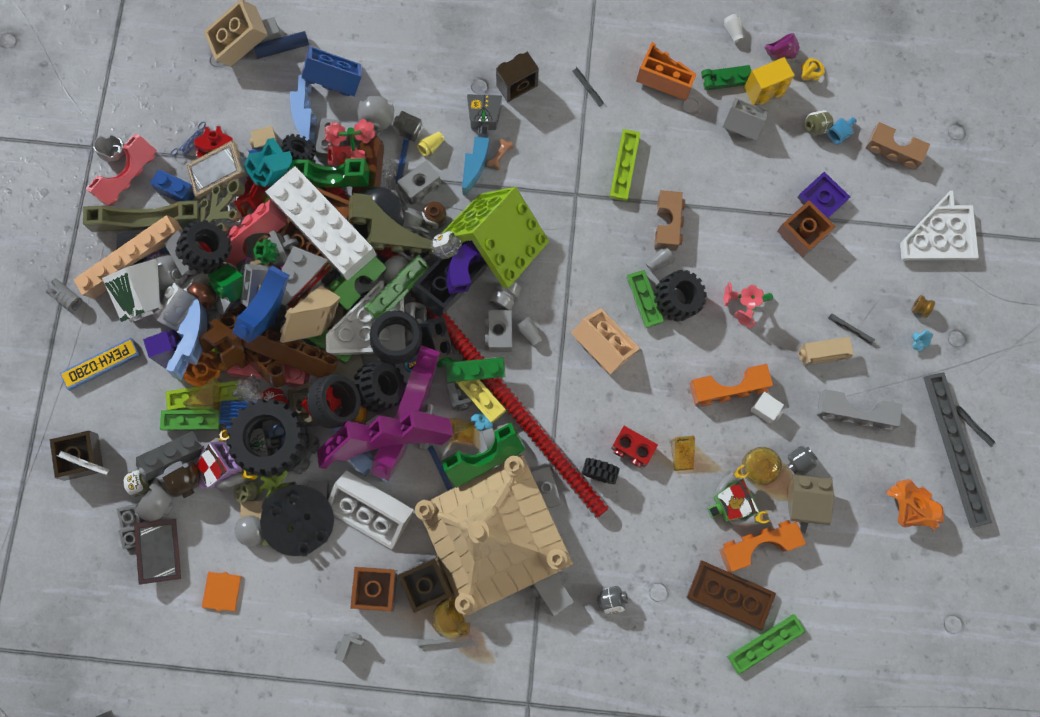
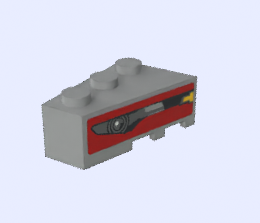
(305, 272)

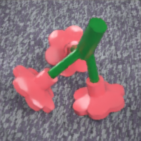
(362, 131)
(751, 297)

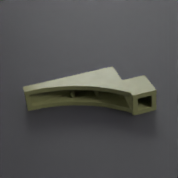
(384, 231)

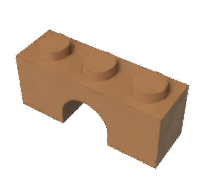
(883, 143)
(670, 204)

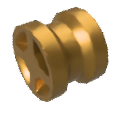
(923, 306)

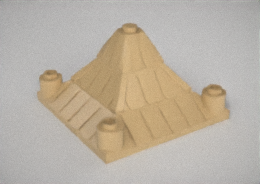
(494, 535)

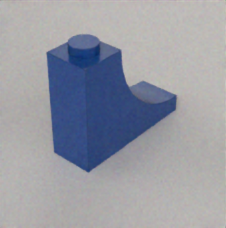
(264, 307)

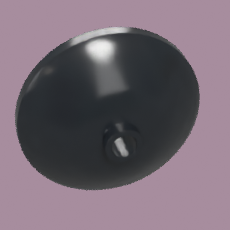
(388, 202)

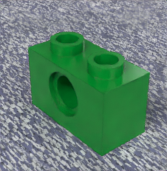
(227, 282)

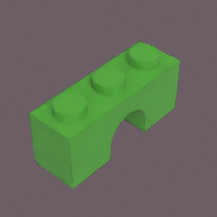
(346, 289)

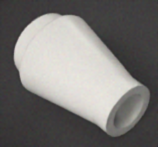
(733, 26)

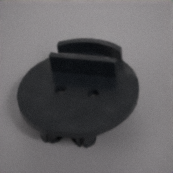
(287, 507)

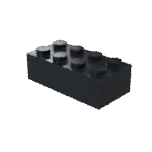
(432, 286)

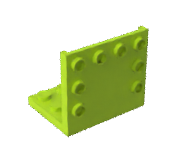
(502, 232)

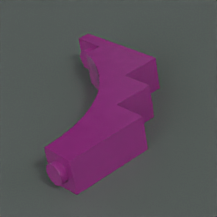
(414, 397)
(384, 431)

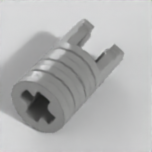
(64, 296)

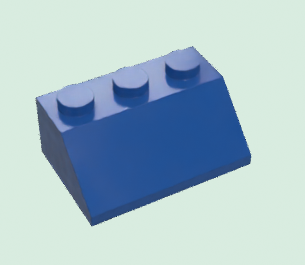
(331, 71)

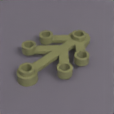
(234, 190)

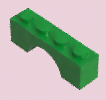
(349, 174)
(464, 467)

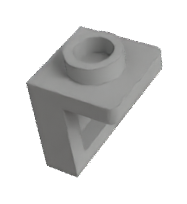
(342, 648)

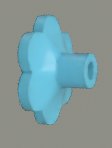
(922, 340)

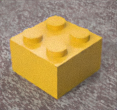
(769, 81)

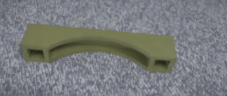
(117, 219)

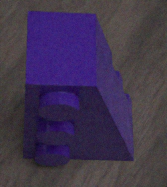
(162, 346)

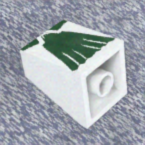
(134, 290)

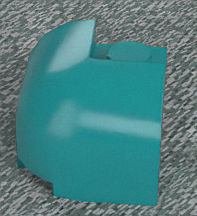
(269, 164)

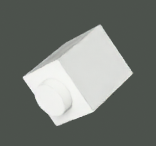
(767, 408)

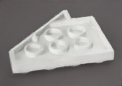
(943, 234)
(352, 332)

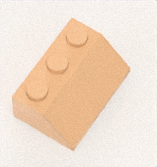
(605, 340)

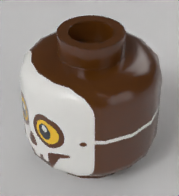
(434, 215)

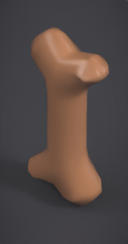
(494, 162)

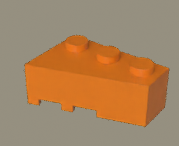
(665, 74)

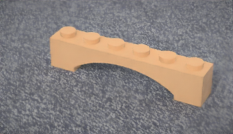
(150, 240)

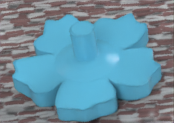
(481, 421)

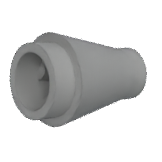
(661, 259)
(529, 331)

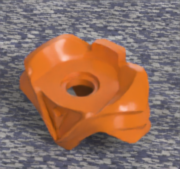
(916, 505)

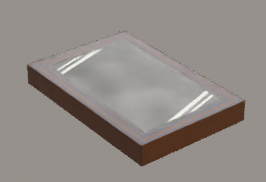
(157, 551)

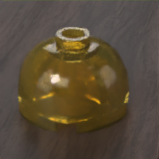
(763, 466)
(449, 621)

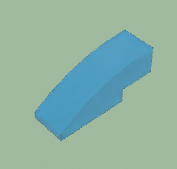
(475, 163)

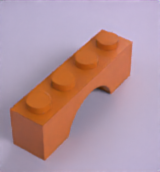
(707, 390)
(739, 554)

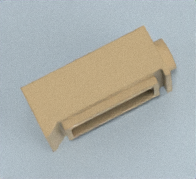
(826, 351)

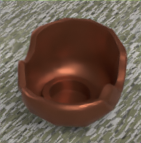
(204, 294)

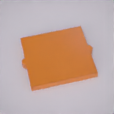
(221, 591)

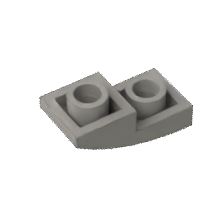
(127, 519)

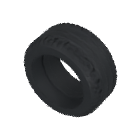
(391, 318)
(318, 404)

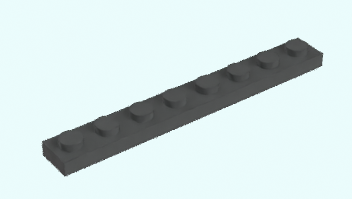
(957, 450)

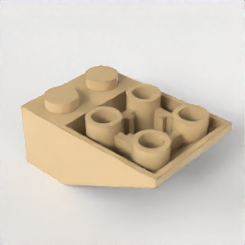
(310, 315)

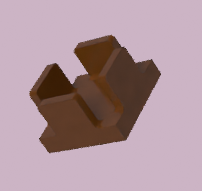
(227, 344)

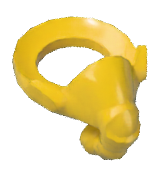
(808, 71)

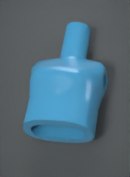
(841, 130)

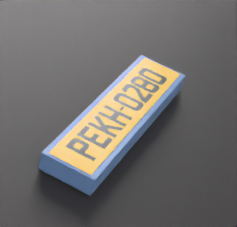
(99, 364)

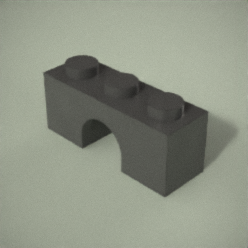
(157, 460)

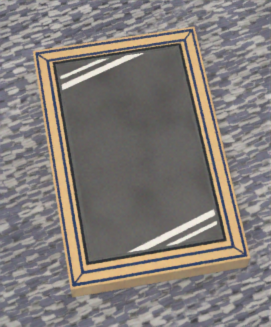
(215, 169)

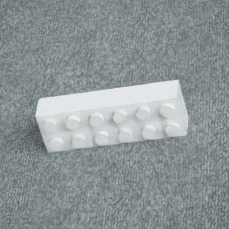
(321, 223)

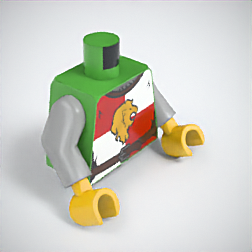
(735, 502)

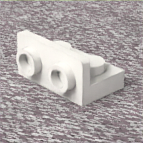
(174, 306)

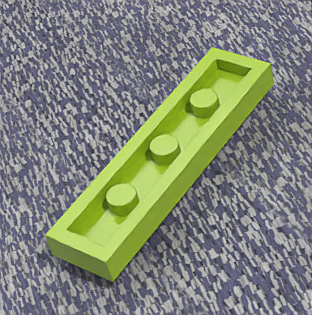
(624, 165)
(177, 397)

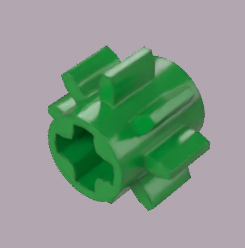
(265, 251)

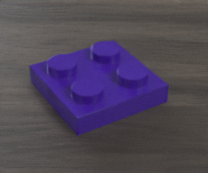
(824, 195)

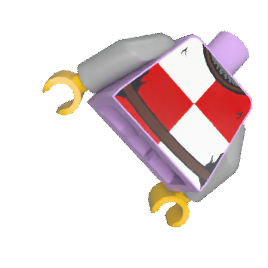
(218, 467)

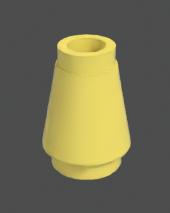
(429, 144)

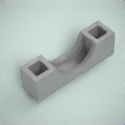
(834, 406)

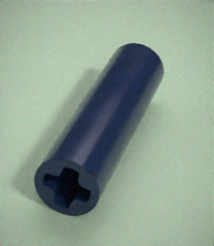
(281, 44)

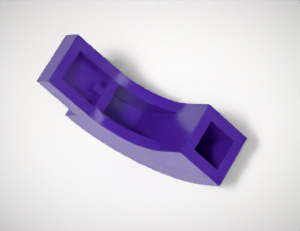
(457, 274)

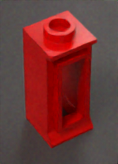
(253, 195)

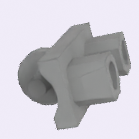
(282, 246)

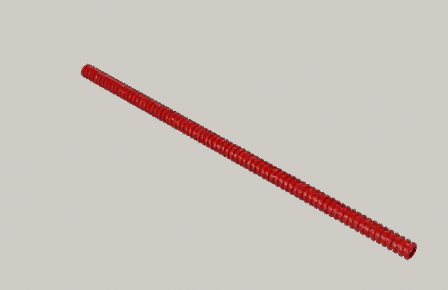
(511, 403)

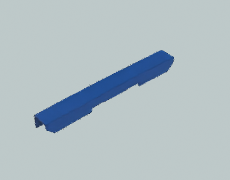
(402, 159)
(440, 468)

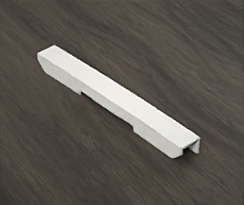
(66, 456)

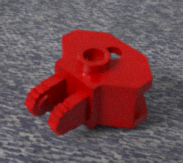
(210, 141)

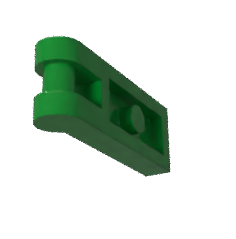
(725, 77)

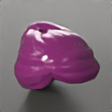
(784, 47)

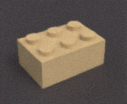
(235, 33)

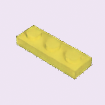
(483, 399)

